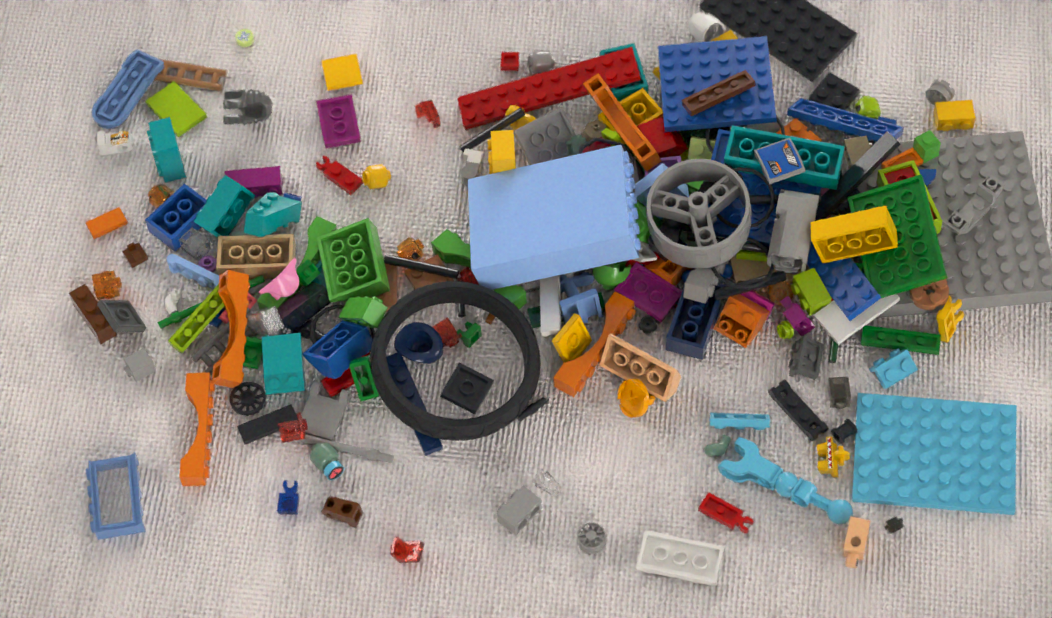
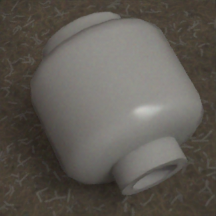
(540, 61)

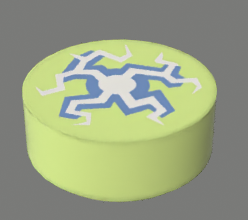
(244, 38)

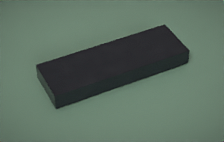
(265, 424)

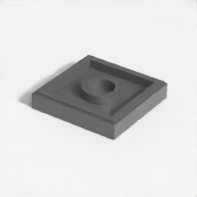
(121, 316)

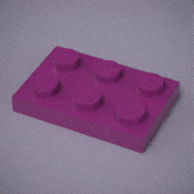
(338, 121)
(649, 292)

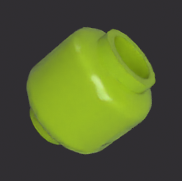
(868, 107)

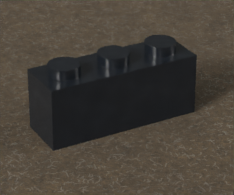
(303, 306)

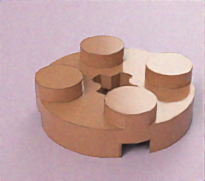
(931, 301)

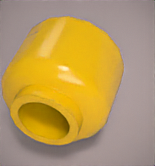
(376, 176)

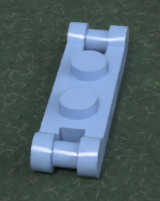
(192, 271)

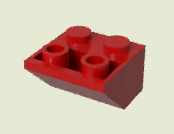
(665, 143)

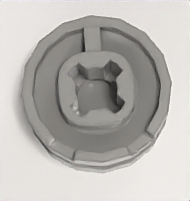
(939, 92)
(591, 538)

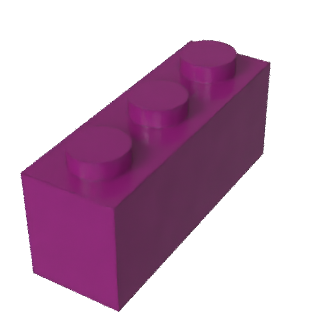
(259, 180)

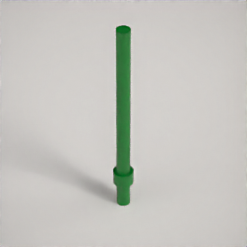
(177, 317)

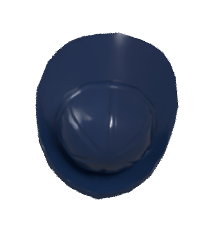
(419, 343)

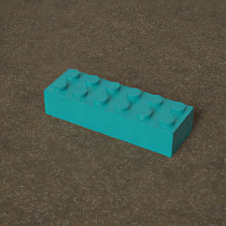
(820, 159)

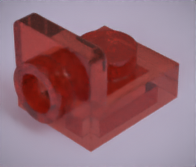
(427, 109)
(293, 430)

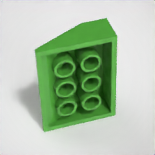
(353, 262)

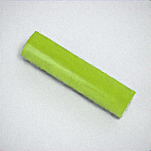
(197, 321)

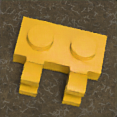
(947, 320)

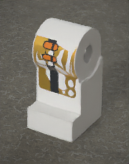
(114, 143)

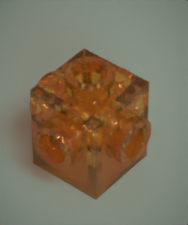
(106, 285)

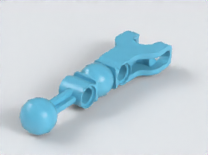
(771, 476)

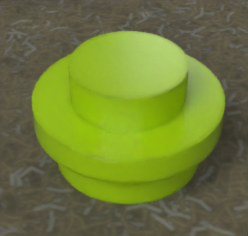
(785, 330)

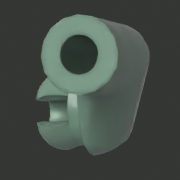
(718, 449)

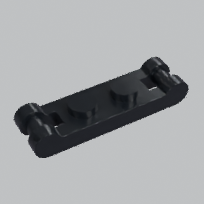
(798, 410)

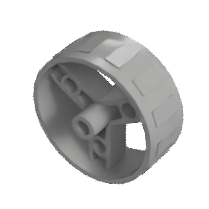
(708, 252)

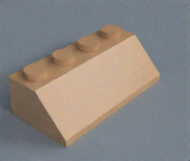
(634, 363)

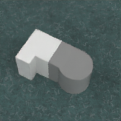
(474, 162)

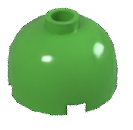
(611, 274)

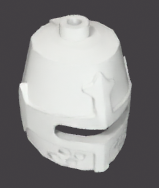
(704, 26)

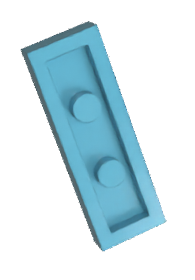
(739, 420)

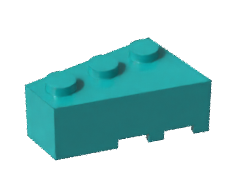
(270, 214)

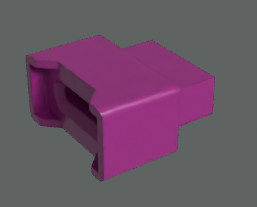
(797, 317)

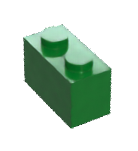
(363, 378)

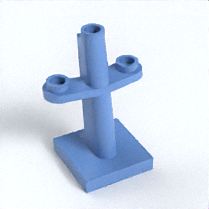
(583, 304)

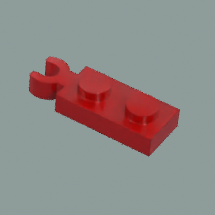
(340, 175)
(724, 512)

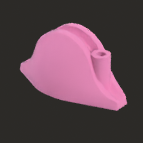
(284, 284)

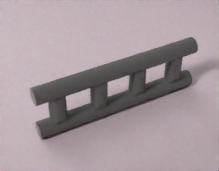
(215, 341)

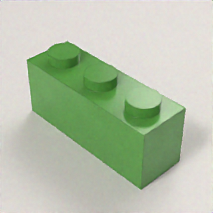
(364, 311)

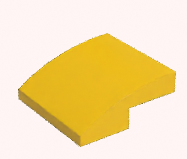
(342, 72)

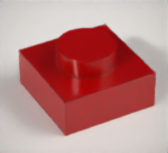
(509, 61)

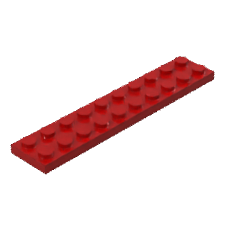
(547, 88)

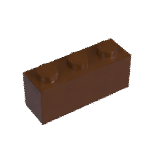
(87, 308)

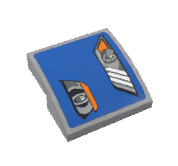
(779, 160)

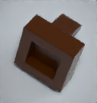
(135, 254)

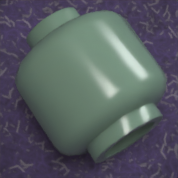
(323, 454)

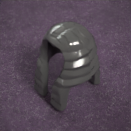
(253, 105)

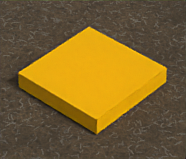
(572, 339)

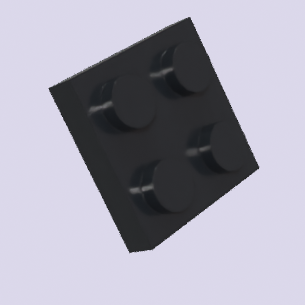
(834, 92)
(467, 388)

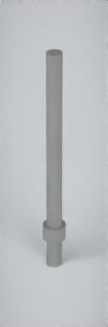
(372, 454)

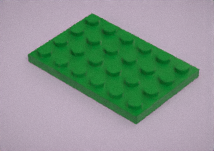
(918, 254)

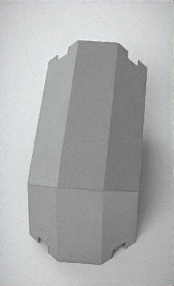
(792, 231)

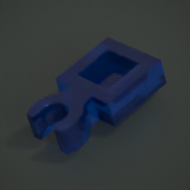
(289, 501)

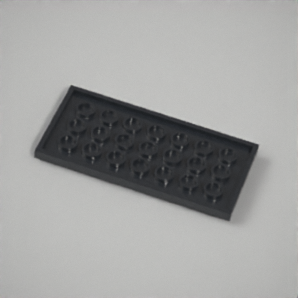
(794, 29)

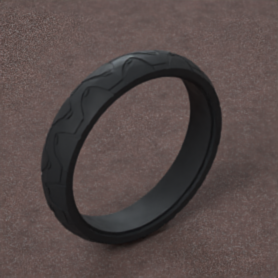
(467, 294)

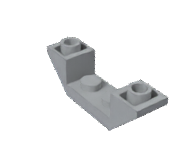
(977, 207)

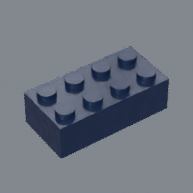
(693, 325)

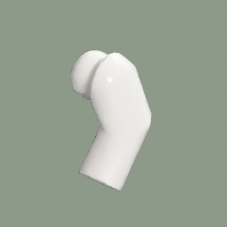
(172, 300)

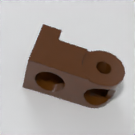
(342, 510)

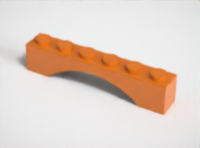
(622, 122)
(233, 292)
(573, 374)
(194, 463)

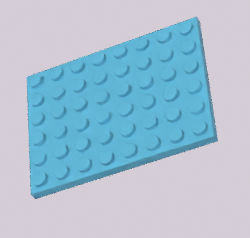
(935, 454)

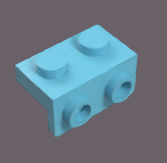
(893, 368)

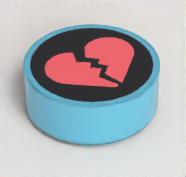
(333, 470)

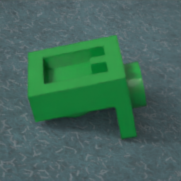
(253, 352)

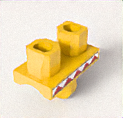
(835, 457)

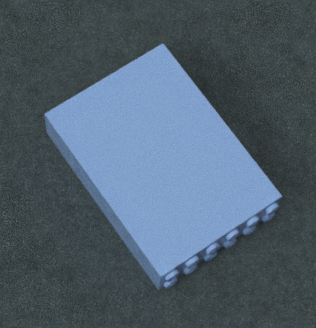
(553, 218)

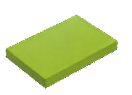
(178, 106)

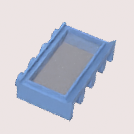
(115, 497)

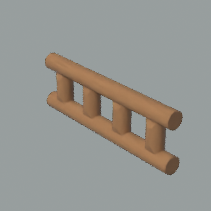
(195, 82)

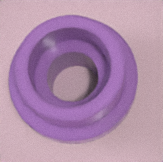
(208, 259)

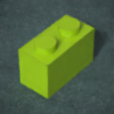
(810, 291)

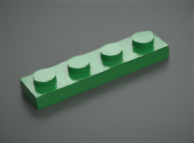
(902, 339)

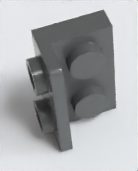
(806, 358)

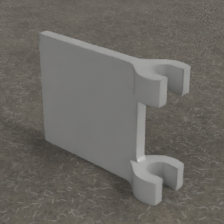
(324, 413)

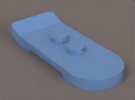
(126, 89)

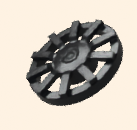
(247, 398)

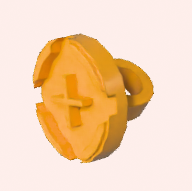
(634, 398)

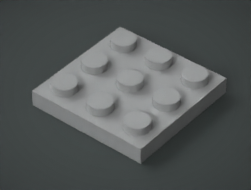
(545, 137)

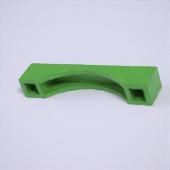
(317, 228)
(454, 251)

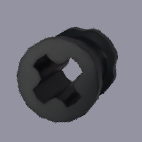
(844, 431)

